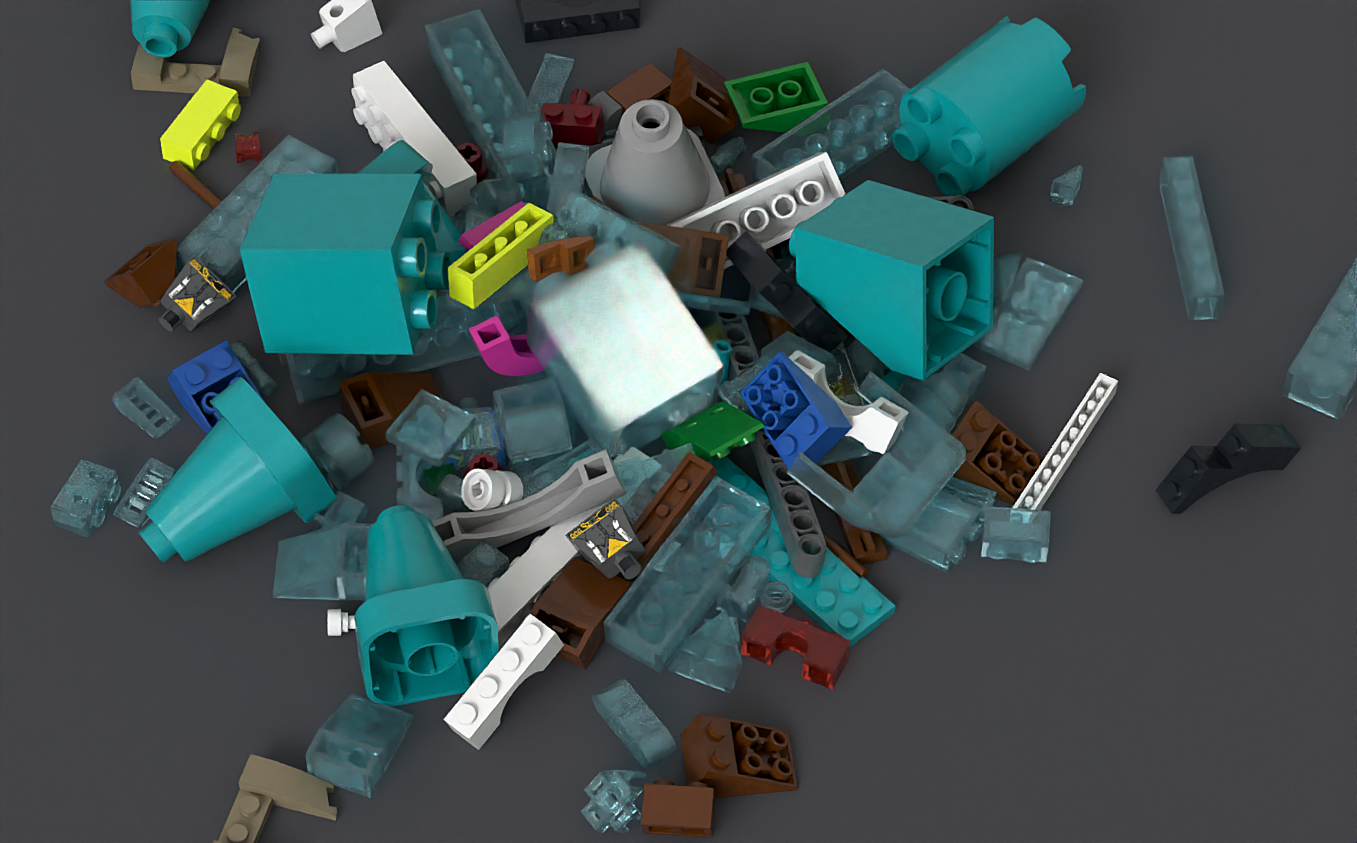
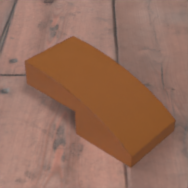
(559, 255)

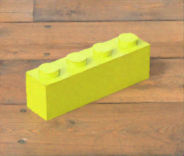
(497, 256)

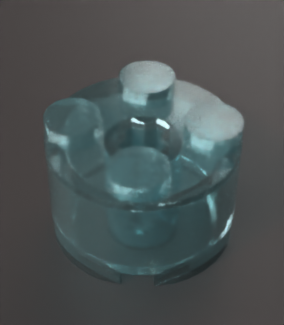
(338, 450)

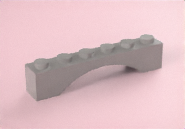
(581, 488)

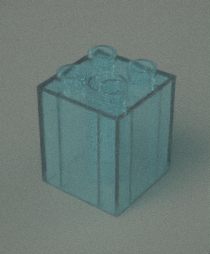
(622, 348)

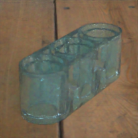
(634, 722)

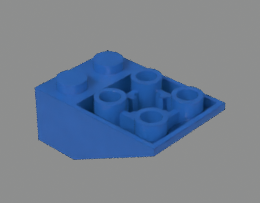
(203, 379)
(794, 411)

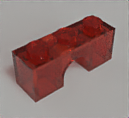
(774, 633)

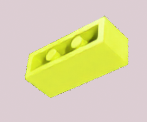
(200, 124)

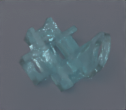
(605, 805)

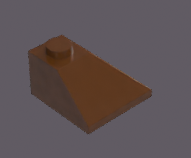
(146, 274)

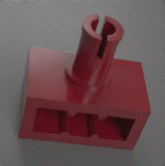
(575, 121)

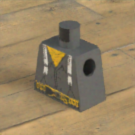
(194, 297)
(609, 541)

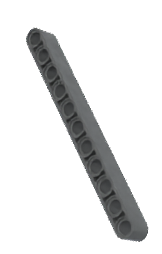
(787, 496)

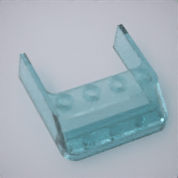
(923, 449)

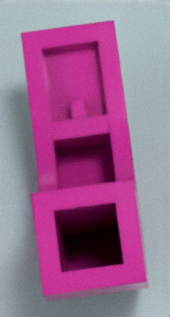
(502, 351)

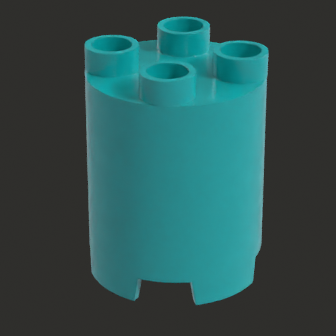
(988, 105)

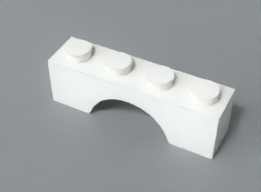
(872, 424)
(523, 654)

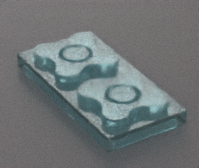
(1030, 313)

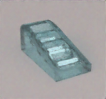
(138, 388)
(153, 474)

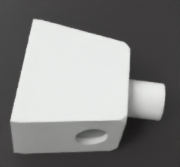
(347, 24)

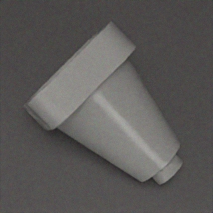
(653, 167)

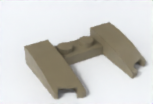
(236, 71)
(270, 784)

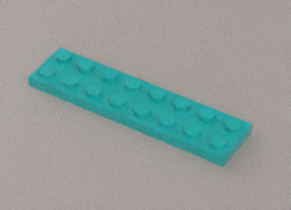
(834, 597)

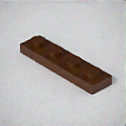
(672, 504)

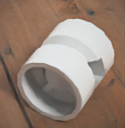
(490, 489)

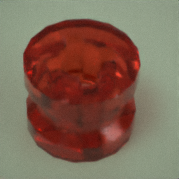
(248, 147)

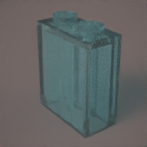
(941, 532)

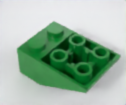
(714, 431)

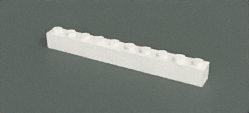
(1068, 444)

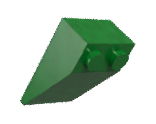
(776, 98)

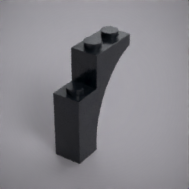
(784, 293)
(1239, 453)

